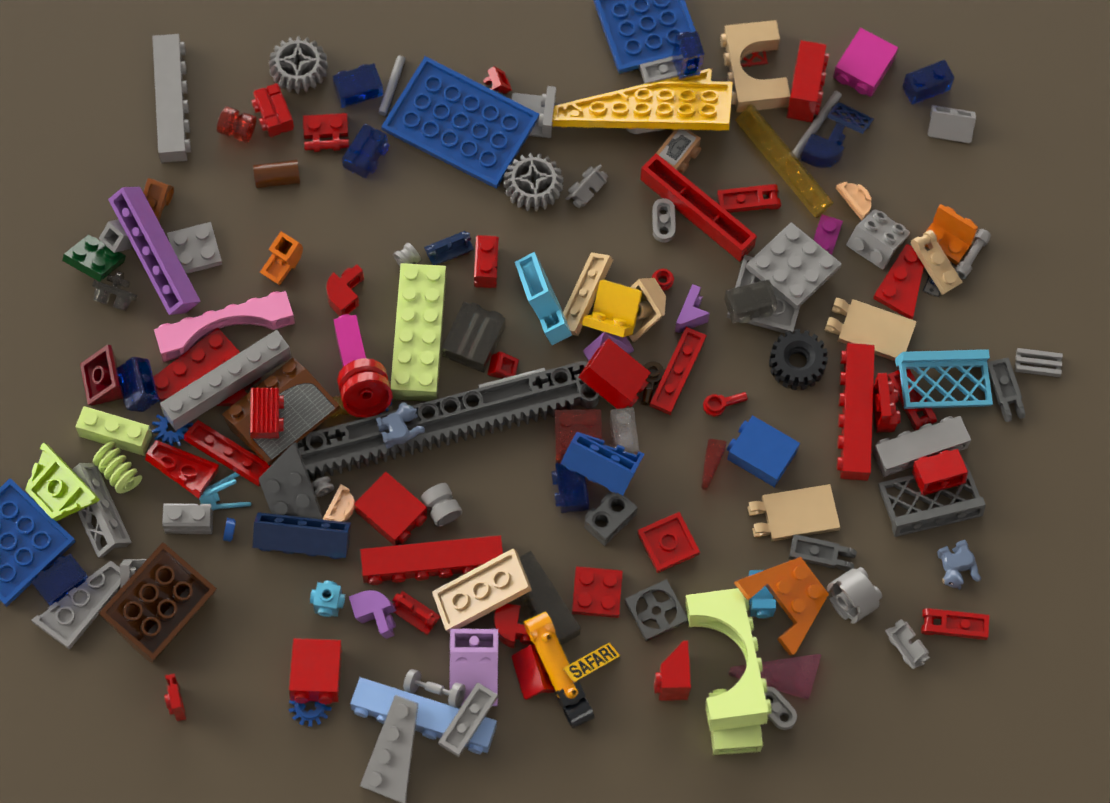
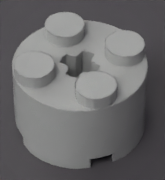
(854, 595)

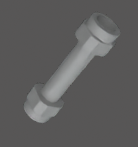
(964, 267)

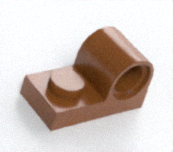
(158, 195)

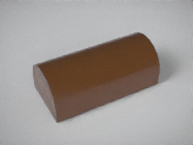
(276, 174)

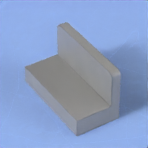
(951, 124)

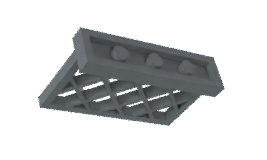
(933, 517)

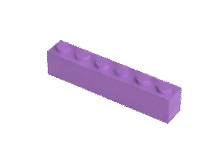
(154, 250)

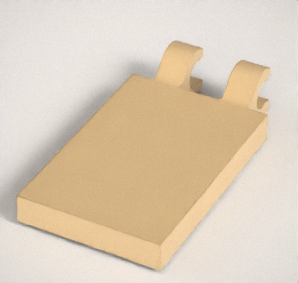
(871, 326)
(796, 512)

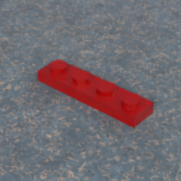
(678, 370)
(226, 452)

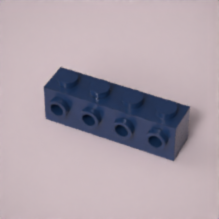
(301, 535)

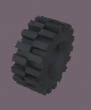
(798, 344)

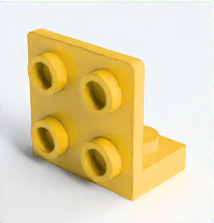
(614, 309)

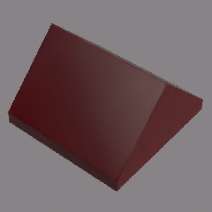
(101, 377)

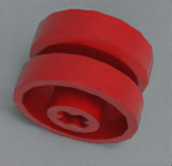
(364, 388)

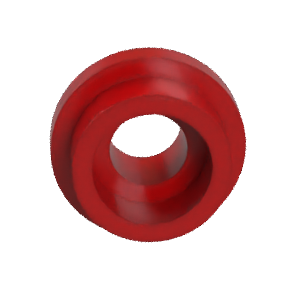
(666, 274)

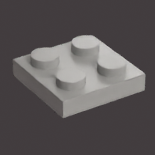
(195, 247)

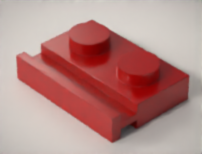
(174, 699)

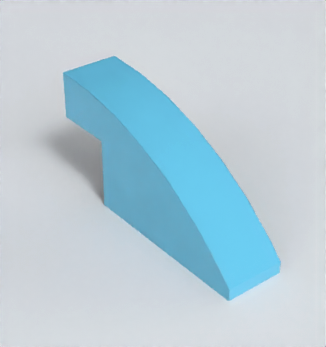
(542, 298)

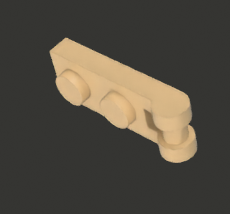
(936, 262)

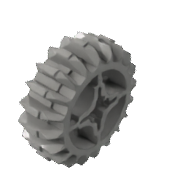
(286, 59)
(549, 178)

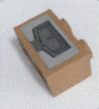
(680, 148)

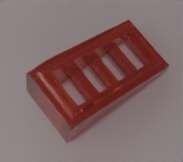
(714, 453)

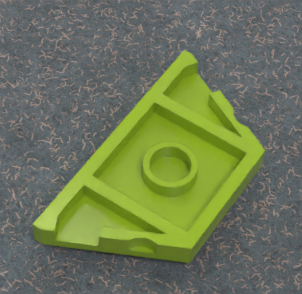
(58, 487)

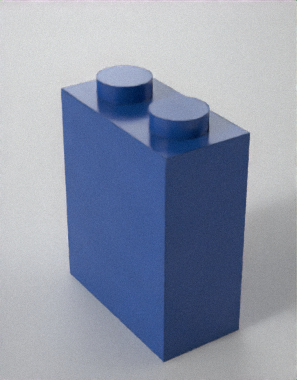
(762, 450)

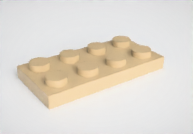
(481, 590)

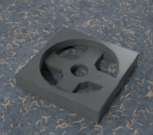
(647, 594)

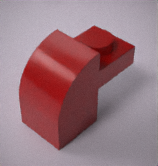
(340, 292)
(509, 630)

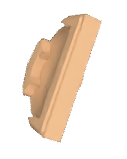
(856, 197)
(341, 505)

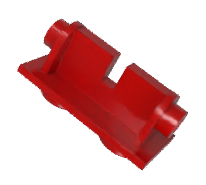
(415, 612)

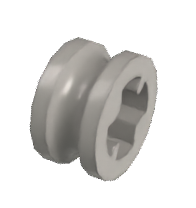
(322, 486)

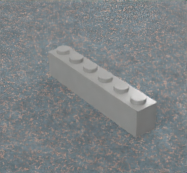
(170, 98)
(225, 380)

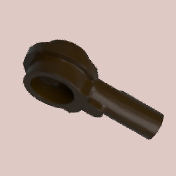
(655, 376)

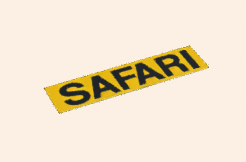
(591, 662)

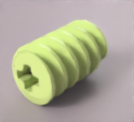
(115, 470)

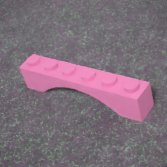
(270, 312)

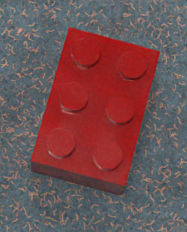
(808, 81)

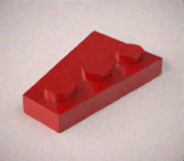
(902, 283)
(182, 467)

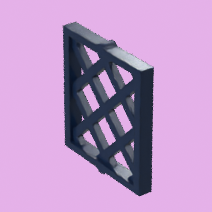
(853, 124)

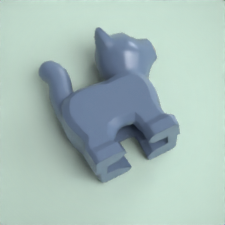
(397, 428)
(955, 563)

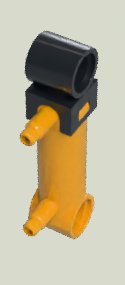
(568, 693)

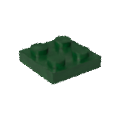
(93, 258)

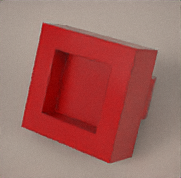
(498, 79)

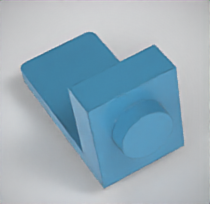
(762, 603)

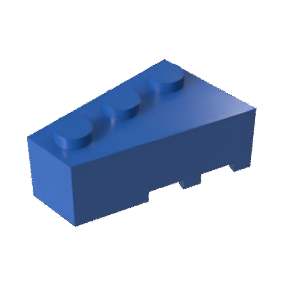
(601, 462)

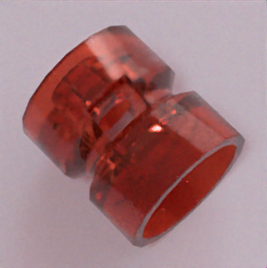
(236, 124)

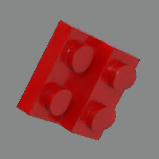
(884, 404)

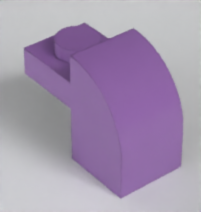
(374, 605)

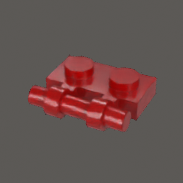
(325, 126)

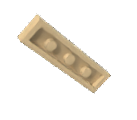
(586, 290)

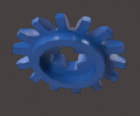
(169, 436)
(311, 715)

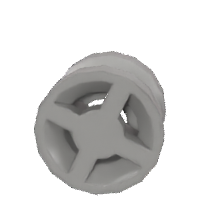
(407, 255)

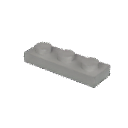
(468, 719)

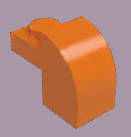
(285, 256)

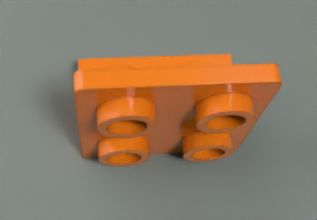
(953, 233)

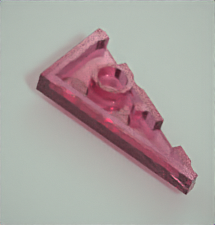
(787, 675)

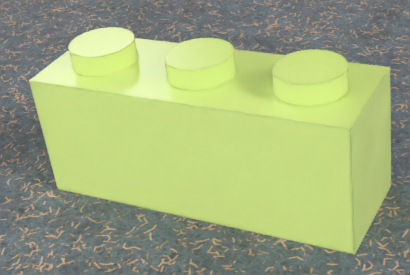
(107, 427)

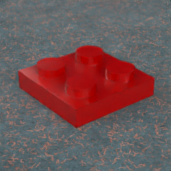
(668, 542)
(597, 592)

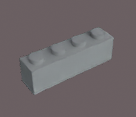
(928, 441)

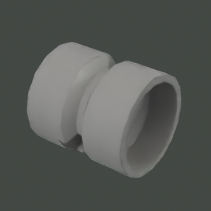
(441, 503)

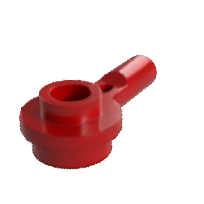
(715, 404)

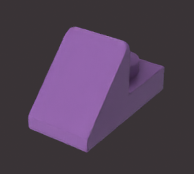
(690, 314)

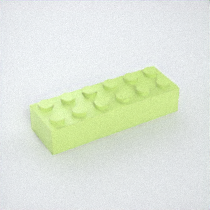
(418, 332)

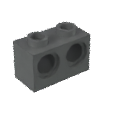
(615, 520)

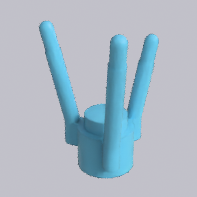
(211, 495)

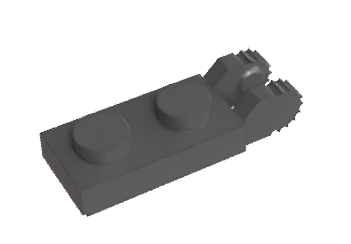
(1005, 388)
(821, 552)

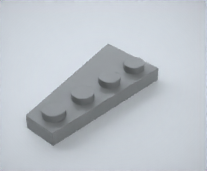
(76, 611)
(392, 754)

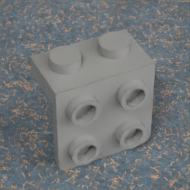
(877, 238)

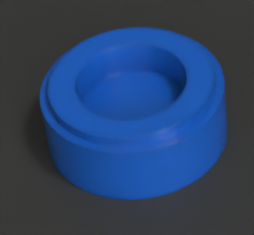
(229, 529)

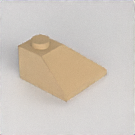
(651, 306)

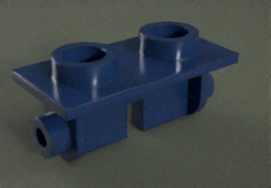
(449, 248)

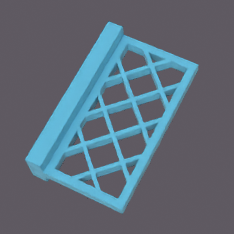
(944, 359)

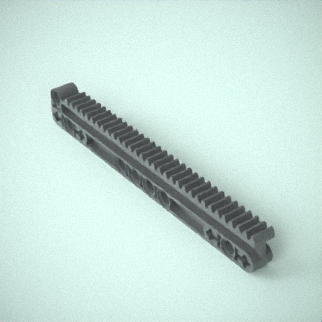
(497, 406)

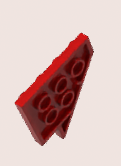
(197, 362)

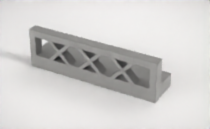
(105, 511)

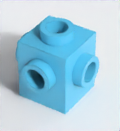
(327, 606)

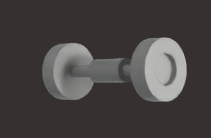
(413, 681)

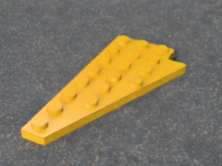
(662, 104)

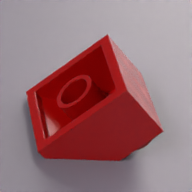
(673, 678)

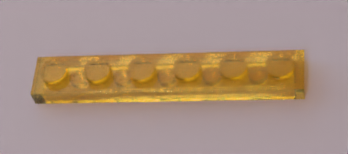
(784, 161)

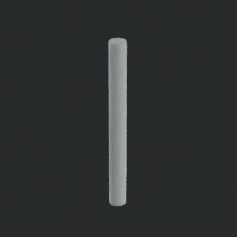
(817, 123)

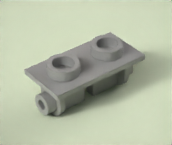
(592, 179)
(913, 653)

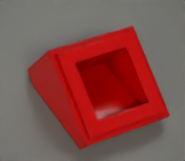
(502, 365)

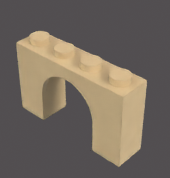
(739, 42)

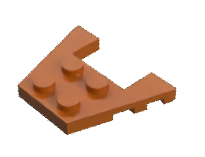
(795, 591)

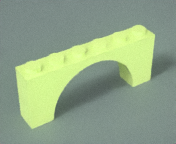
(746, 701)

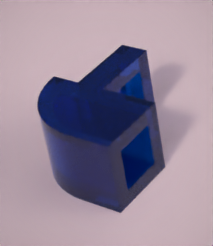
(823, 152)

